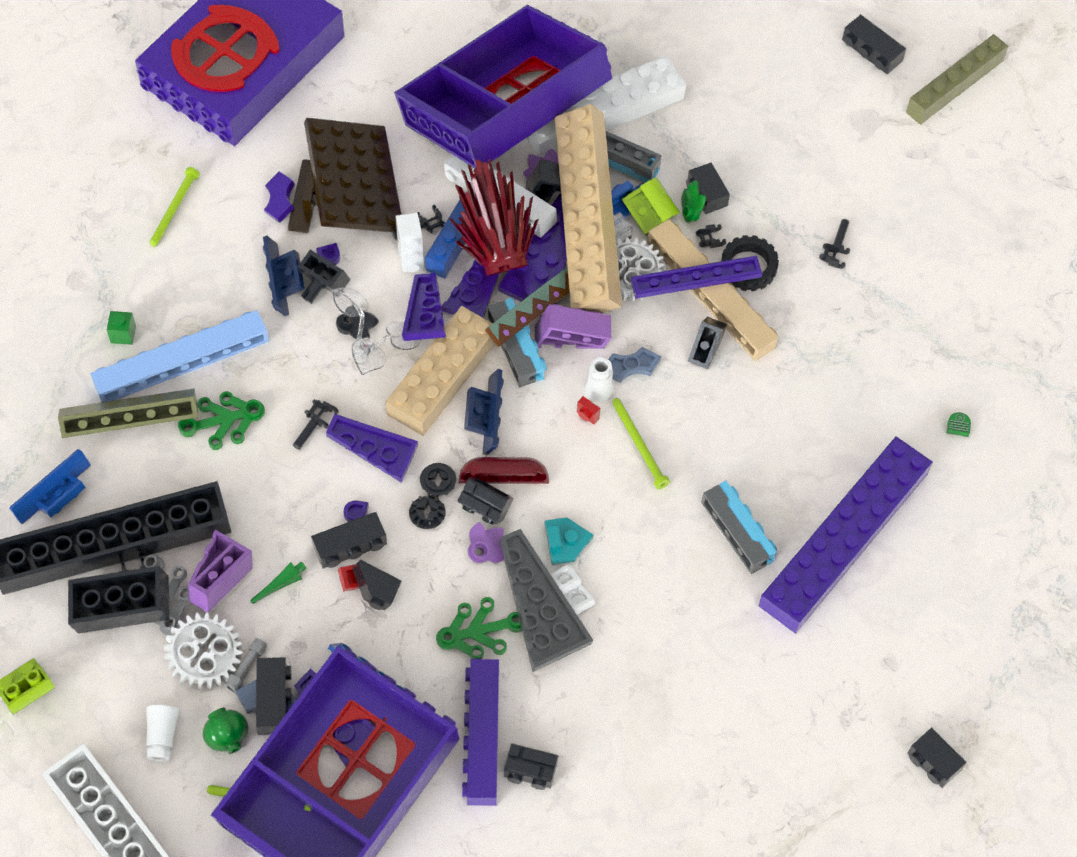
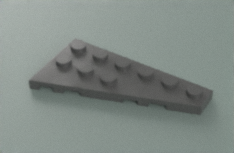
(544, 613)

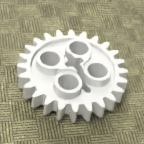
(648, 259)
(221, 662)

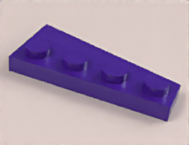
(424, 310)

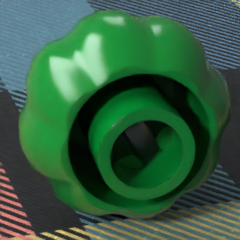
(225, 730)

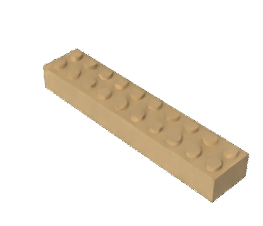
(588, 210)

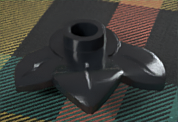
(352, 324)

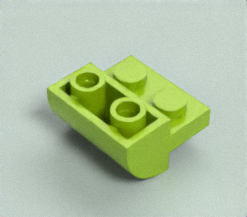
(650, 205)
(24, 686)

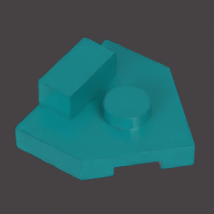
(565, 540)

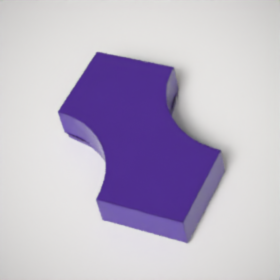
(279, 203)

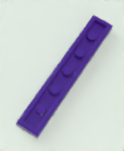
(696, 277)

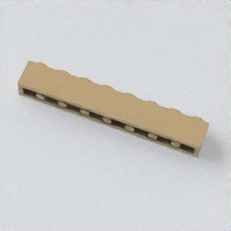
(721, 299)

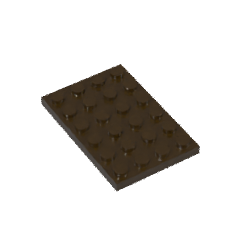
(352, 175)

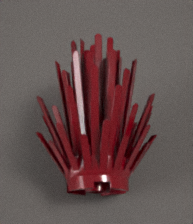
(496, 226)

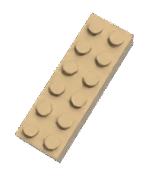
(440, 372)

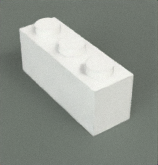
(410, 242)

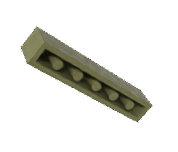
(956, 79)
(128, 413)

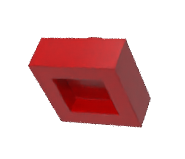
(588, 410)
(347, 578)

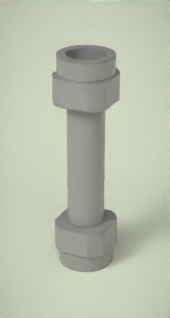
(256, 649)

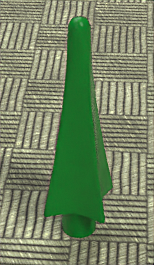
(288, 576)

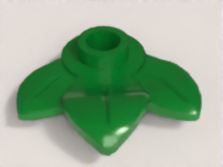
(692, 202)

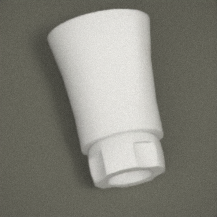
(599, 383)
(160, 731)

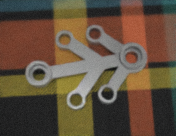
(175, 615)

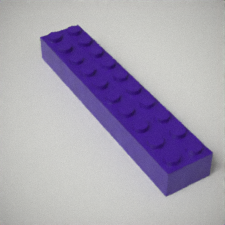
(845, 534)

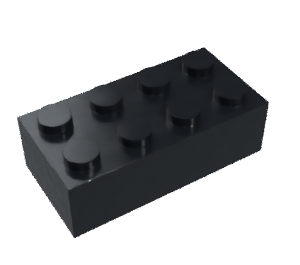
(118, 599)

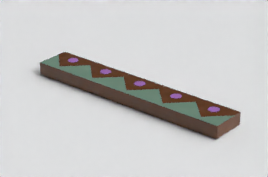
(529, 308)

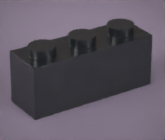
(873, 44)
(349, 540)
(271, 693)

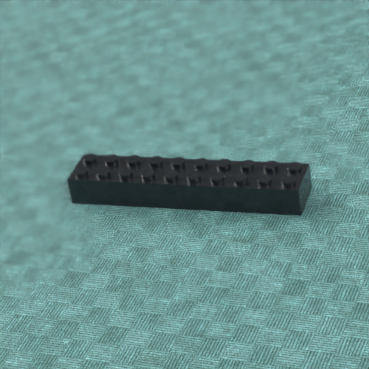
(111, 537)

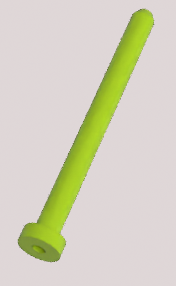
(660, 480)

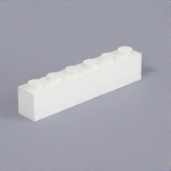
(539, 210)

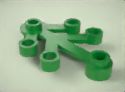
(224, 419)
(476, 630)

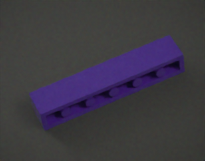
(483, 732)

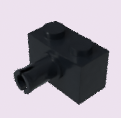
(544, 180)
(322, 275)

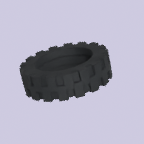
(758, 246)

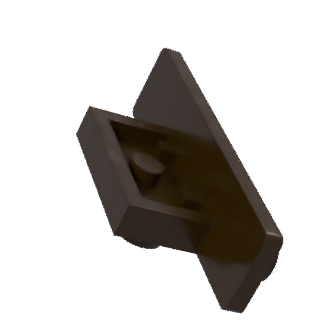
(303, 200)

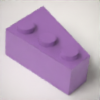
(573, 327)
(219, 571)

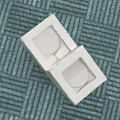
(572, 588)

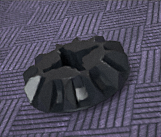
(430, 473)
(433, 519)

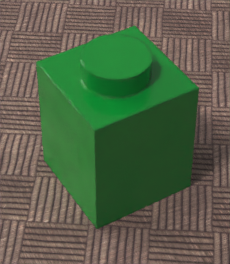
(121, 327)

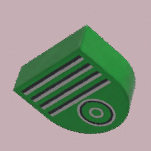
(959, 424)

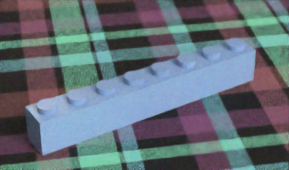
(179, 357)

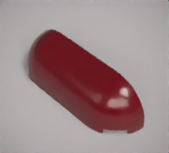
(505, 470)

